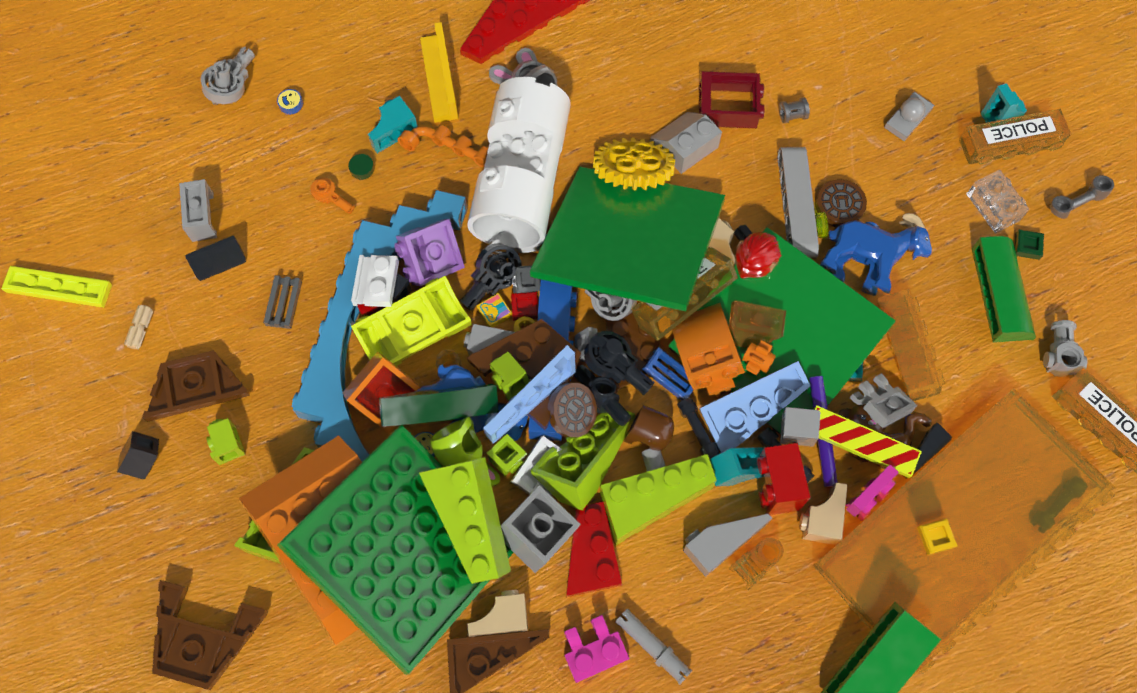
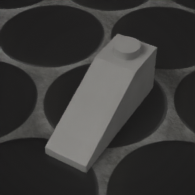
(719, 542)

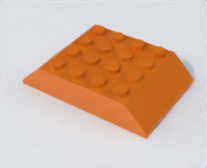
(286, 500)

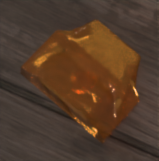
(755, 323)

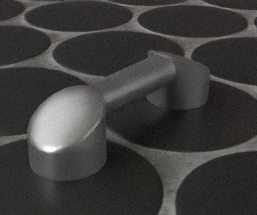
(1098, 190)

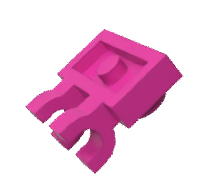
(879, 486)
(597, 655)

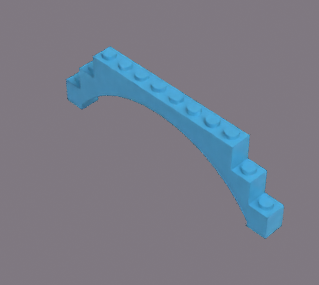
(324, 380)

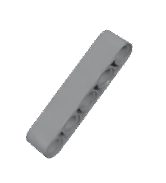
(798, 200)

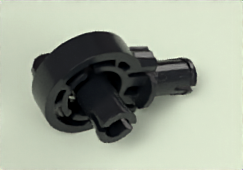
(491, 273)
(615, 360)

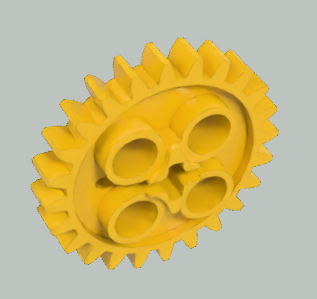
(634, 163)

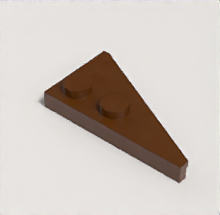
(481, 656)

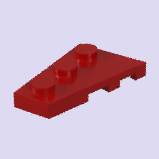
(592, 553)

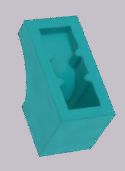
(1003, 105)
(394, 120)
(736, 466)

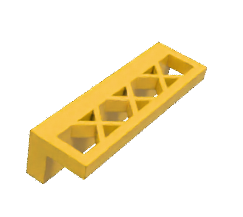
(439, 76)

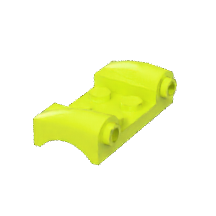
(412, 322)

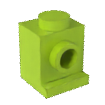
(508, 375)
(224, 441)
(506, 455)

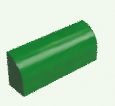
(1002, 289)
(886, 655)

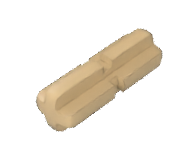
(136, 332)

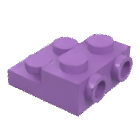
(429, 252)

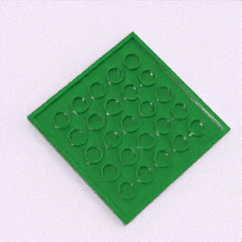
(386, 553)

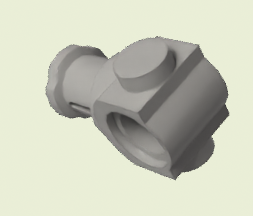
(1064, 348)

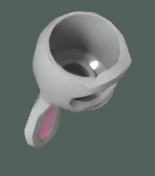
(527, 67)

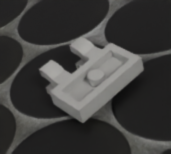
(883, 404)

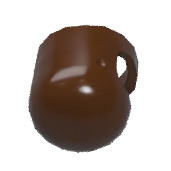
(651, 429)

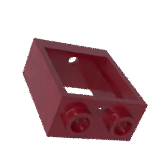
(735, 83)

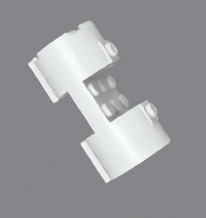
(521, 165)

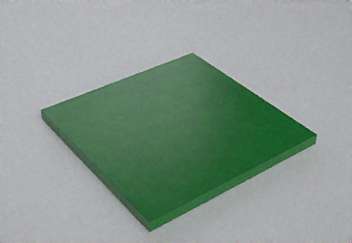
(630, 240)
(824, 327)

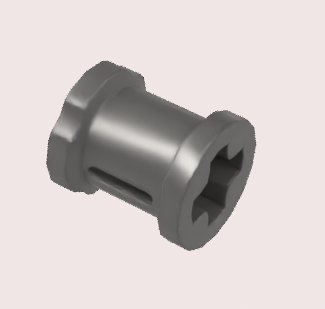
(802, 110)

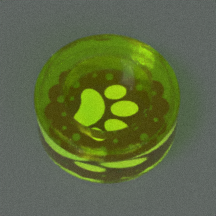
(821, 225)

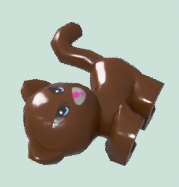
(861, 417)

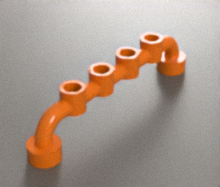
(441, 136)

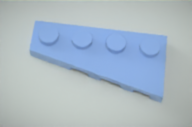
(532, 394)
(747, 409)

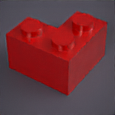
(785, 479)

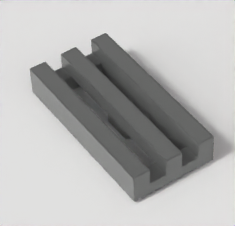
(286, 282)

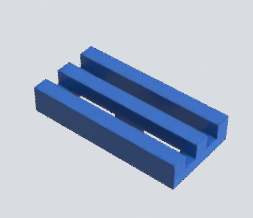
(652, 361)

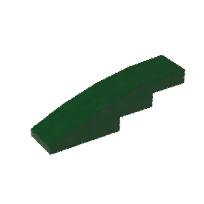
(438, 405)

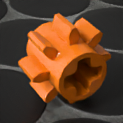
(759, 357)

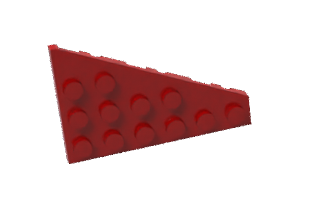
(511, 22)

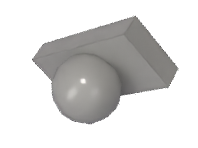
(909, 116)

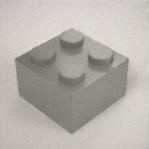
(538, 529)

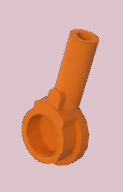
(325, 191)

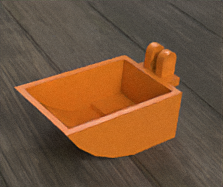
(708, 350)

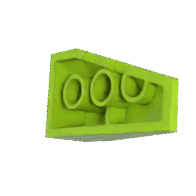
(581, 465)

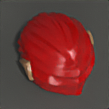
(757, 255)

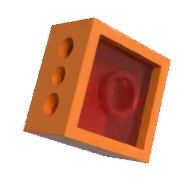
(378, 380)

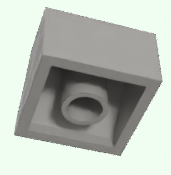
(689, 139)

